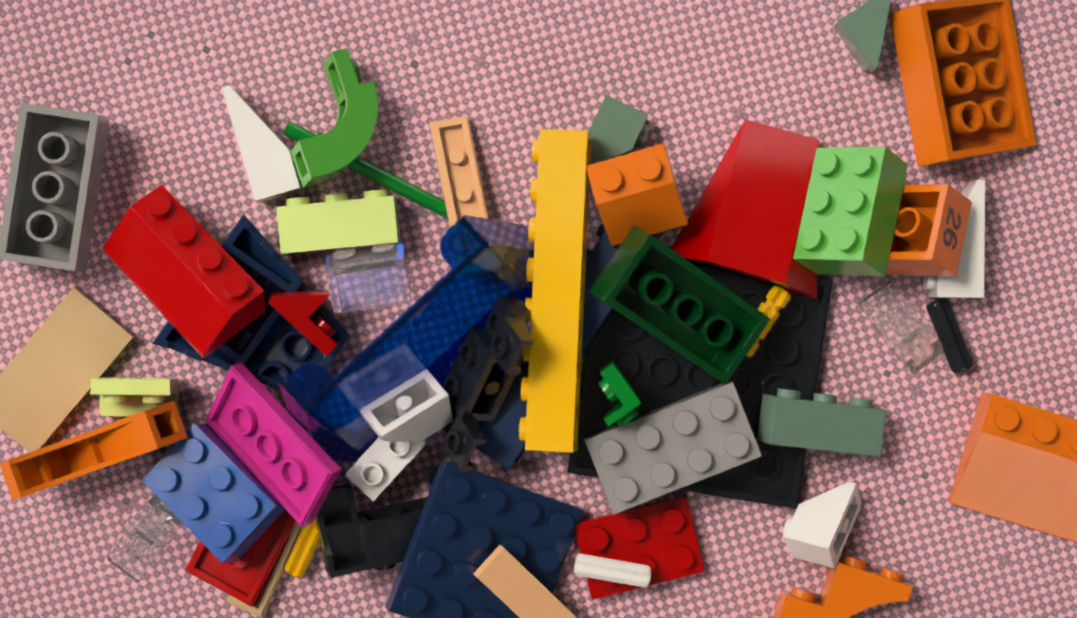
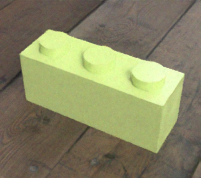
(338, 223)

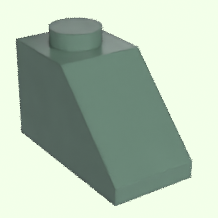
(616, 130)

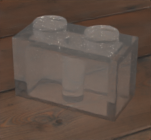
(368, 277)

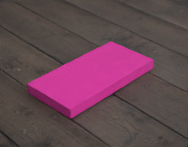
(272, 445)

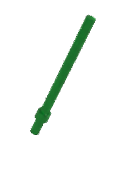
(379, 175)

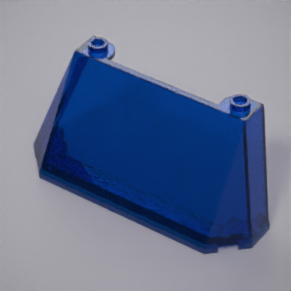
(485, 262)

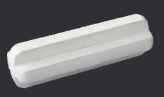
(612, 570)

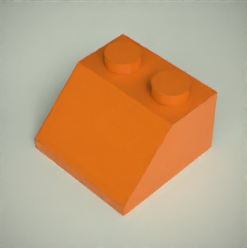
(637, 192)

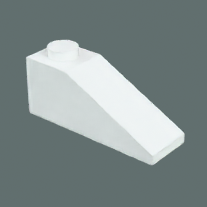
(262, 150)
(970, 274)

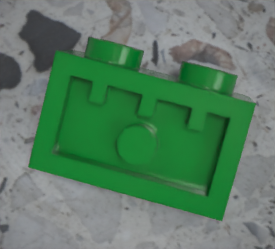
(618, 387)

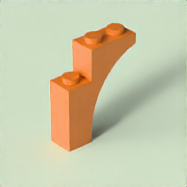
(93, 450)
(845, 592)

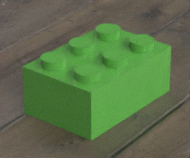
(851, 211)

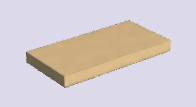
(57, 368)

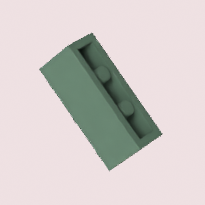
(821, 423)

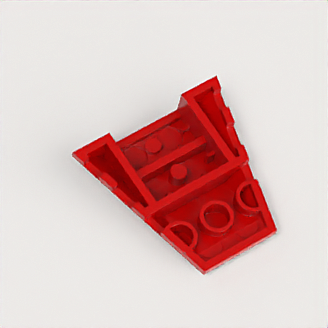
(755, 209)

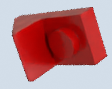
(297, 309)

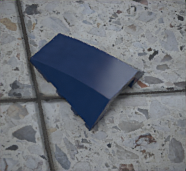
(270, 344)

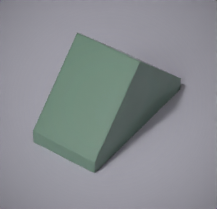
(864, 32)

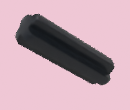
(949, 335)

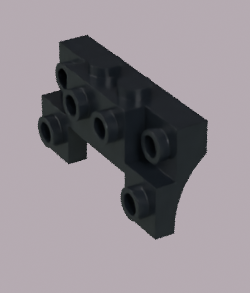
(483, 376)
(369, 537)

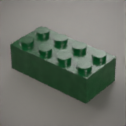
(679, 304)

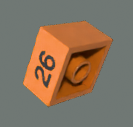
(929, 231)

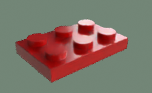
(648, 535)

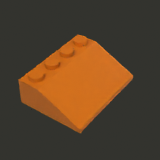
(962, 79)
(1020, 467)

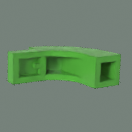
(357, 105)

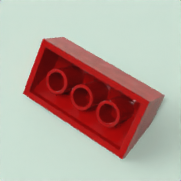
(184, 272)

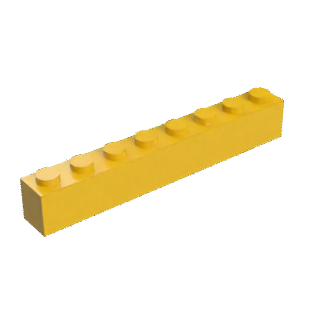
(557, 290)

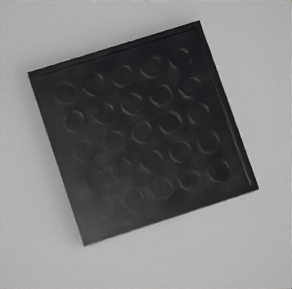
(660, 376)

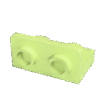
(133, 395)

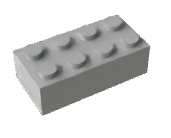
(53, 187)
(672, 447)

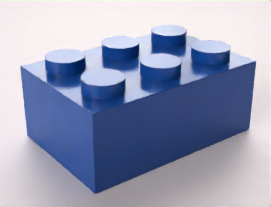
(213, 493)

